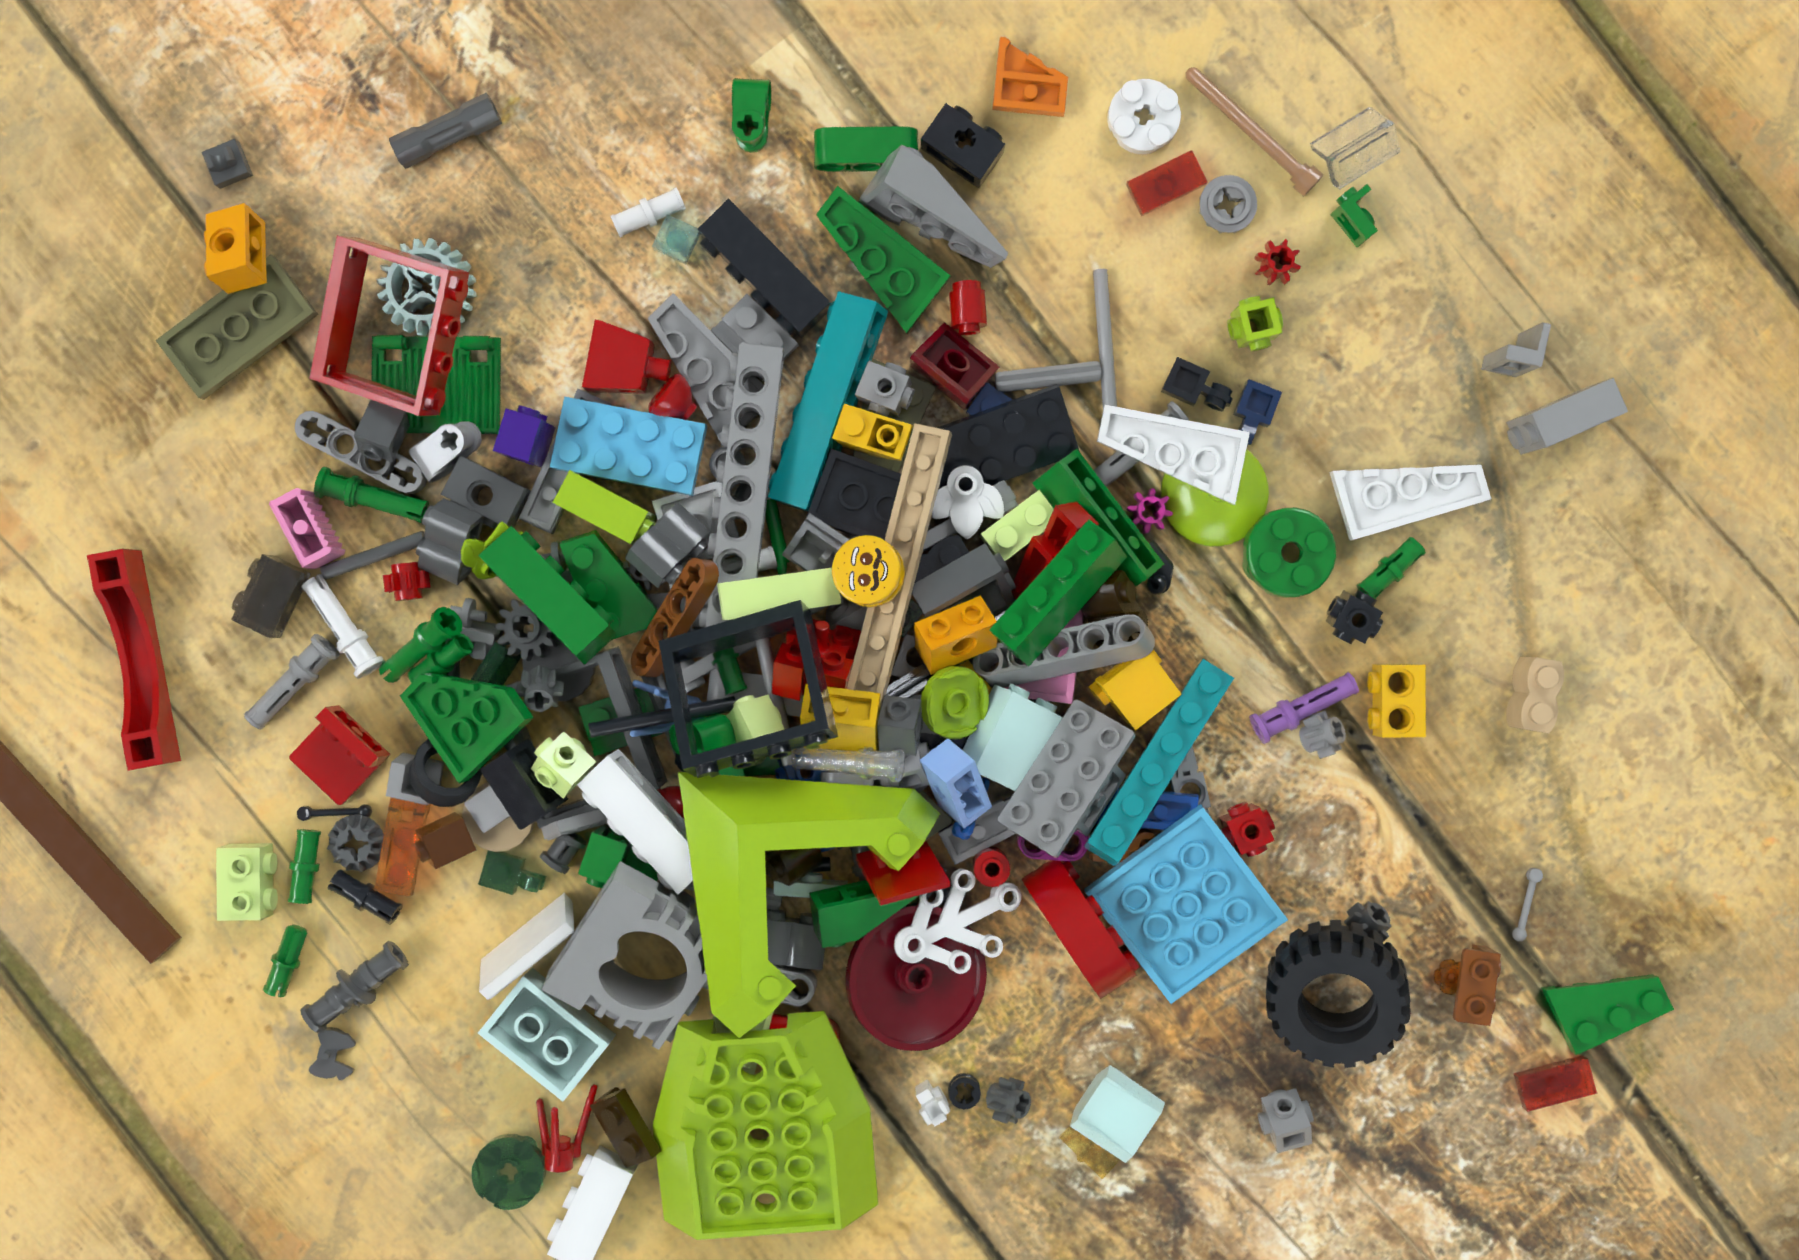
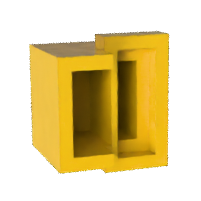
(1136, 689)

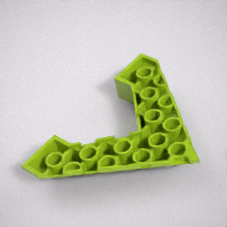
(727, 833)

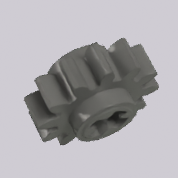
(515, 633)

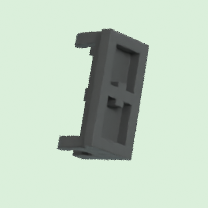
(814, 545)

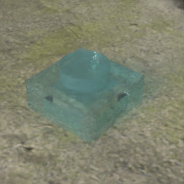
(676, 239)

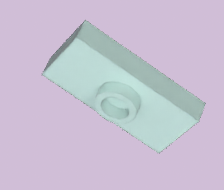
(808, 883)

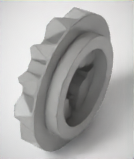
(1236, 190)

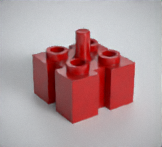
(837, 656)

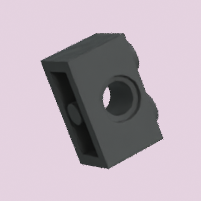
(470, 478)

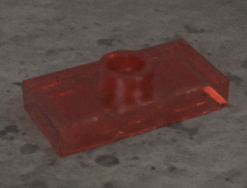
(1166, 183)

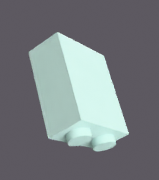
(1011, 735)

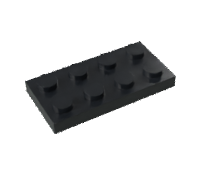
(1011, 438)

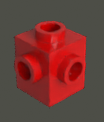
(1236, 822)

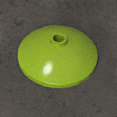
(1210, 519)

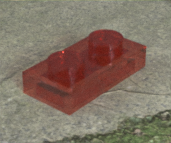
(1555, 1083)

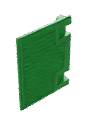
(470, 389)

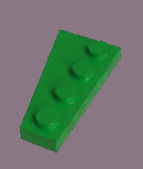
(887, 261)

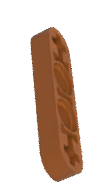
(696, 584)

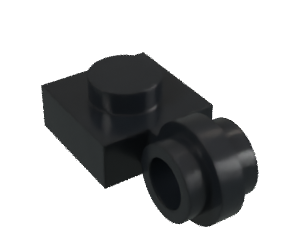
(1188, 381)

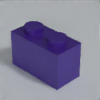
(524, 436)

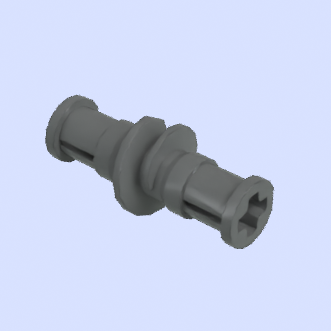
(354, 988)

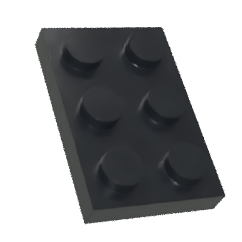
(855, 495)

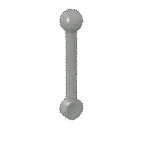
(1534, 876)

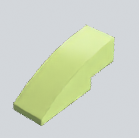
(754, 595)

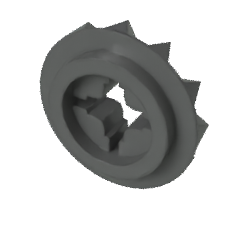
(363, 829)

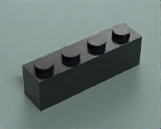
(764, 269)

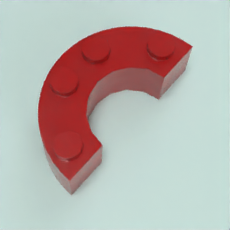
(1079, 928)

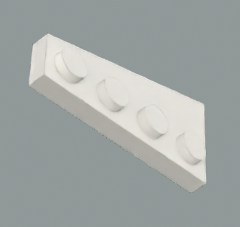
(1187, 450)
(1395, 497)

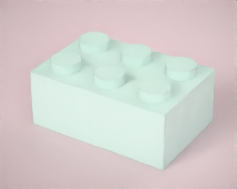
(546, 1035)

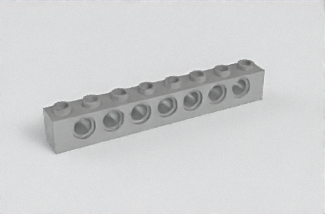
(748, 362)

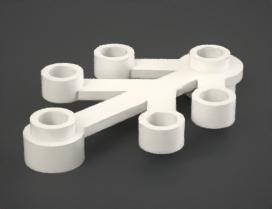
(952, 924)

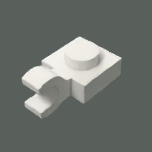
(933, 1103)

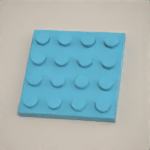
(1186, 904)

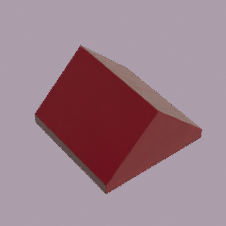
(953, 365)

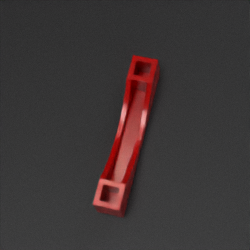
(148, 720)

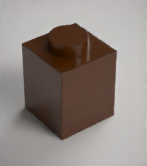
(444, 841)

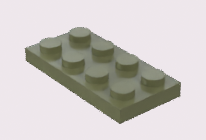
(236, 330)

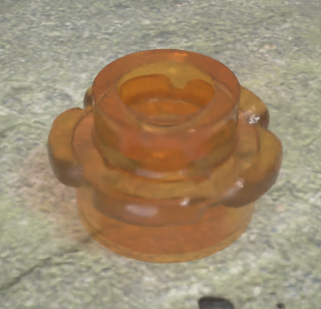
(1441, 976)

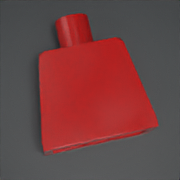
(621, 361)

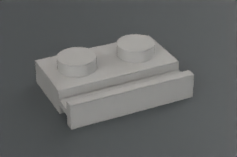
(752, 325)

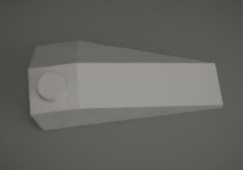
(918, 194)

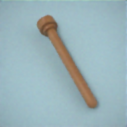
(1302, 175)

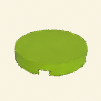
(954, 702)

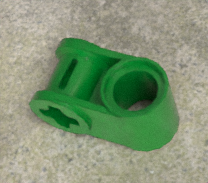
(751, 109)

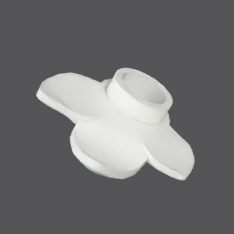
(968, 506)

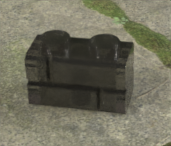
(269, 595)

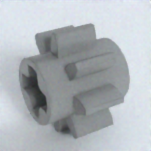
(1322, 734)

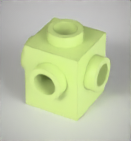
(562, 764)

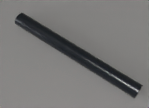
(658, 717)

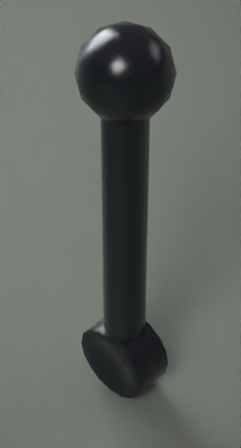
(306, 812)

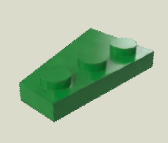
(608, 583)

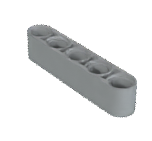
(1078, 657)

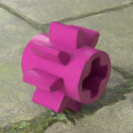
(1159, 513)

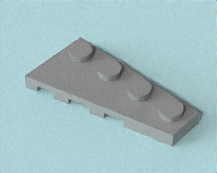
(700, 360)

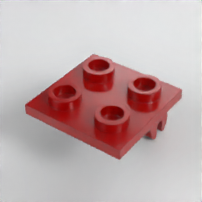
(917, 877)

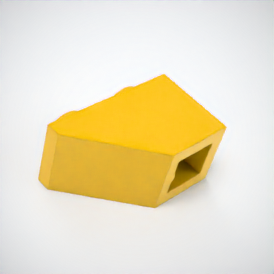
(872, 433)

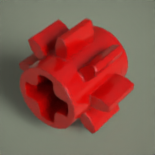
(1267, 265)
(406, 581)

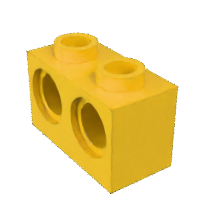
(1408, 700)

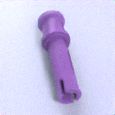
(1288, 714)

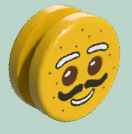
(868, 571)

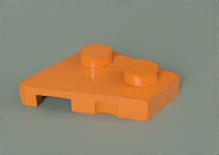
(1027, 84)

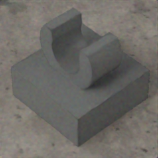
(227, 163)

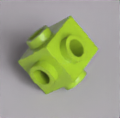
(1263, 314)

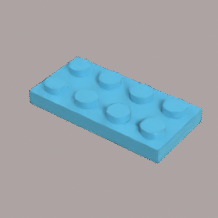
(628, 446)

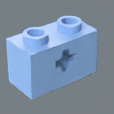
(956, 783)

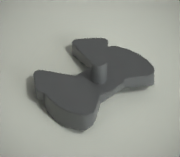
(331, 1042)

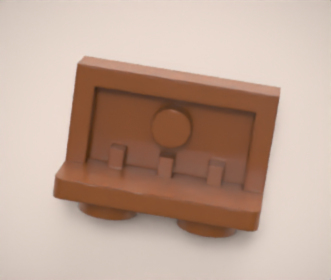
(1477, 985)

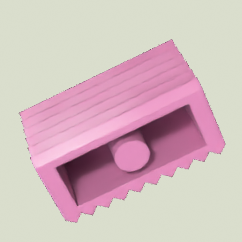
(307, 528)

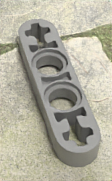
(355, 457)

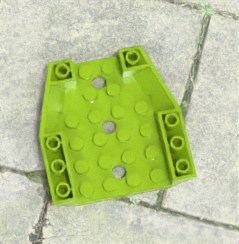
(805, 1098)

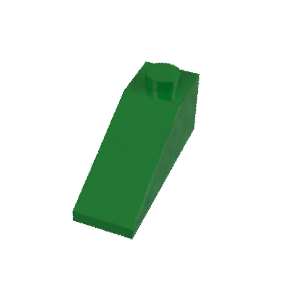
(848, 912)

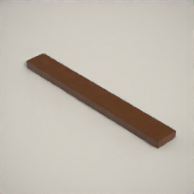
(83, 860)

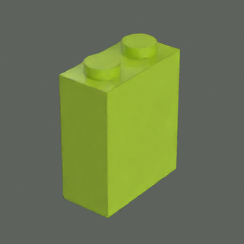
(604, 508)

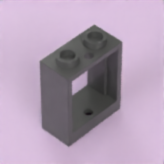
(965, 579)

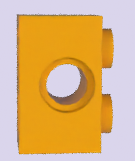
(235, 248)
(955, 634)

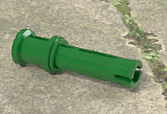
(355, 492)
(427, 638)

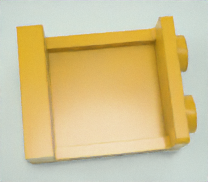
(854, 718)

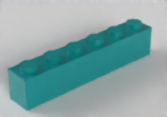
(839, 365)
(1158, 762)

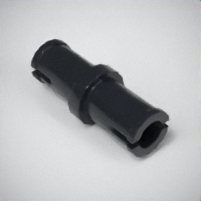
(365, 897)

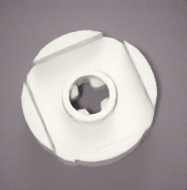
(1161, 104)

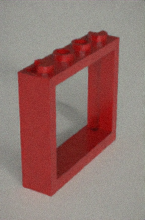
(340, 316)

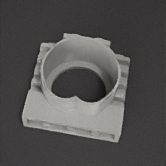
(590, 976)

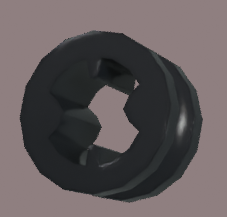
(953, 1091)

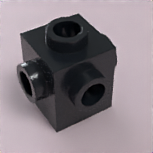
(1345, 607)

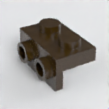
(625, 1127)

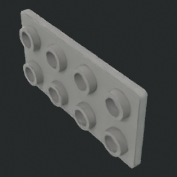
(1069, 780)

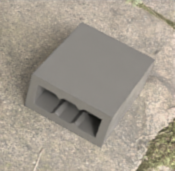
(1566, 417)

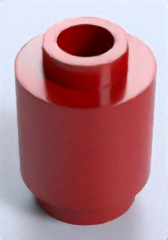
(967, 307)
(987, 856)

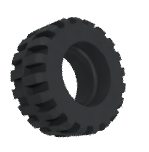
(1338, 1036)

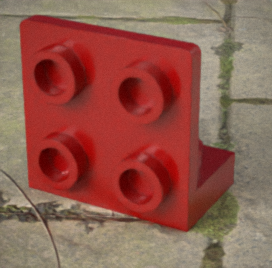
(338, 754)

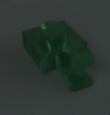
(506, 873)

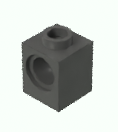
(381, 431)
(900, 724)

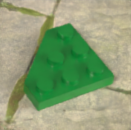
(465, 719)

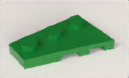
(1604, 1010)

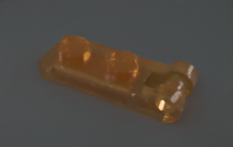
(398, 855)

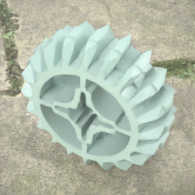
(416, 297)

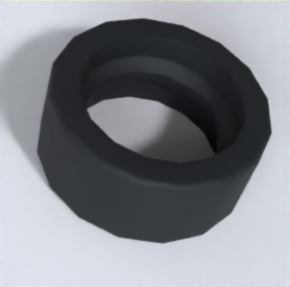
(434, 793)

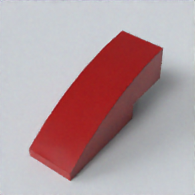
(1062, 526)

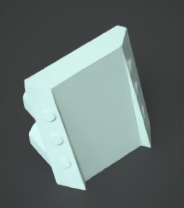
(1116, 1113)

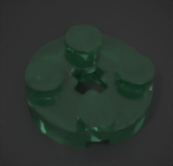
(497, 1188)

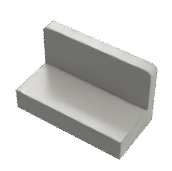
(1523, 357)

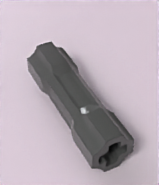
(421, 142)

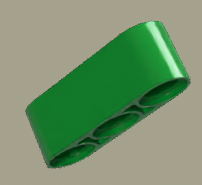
(859, 147)

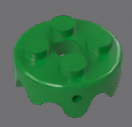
(1263, 555)

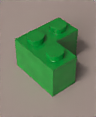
(605, 852)

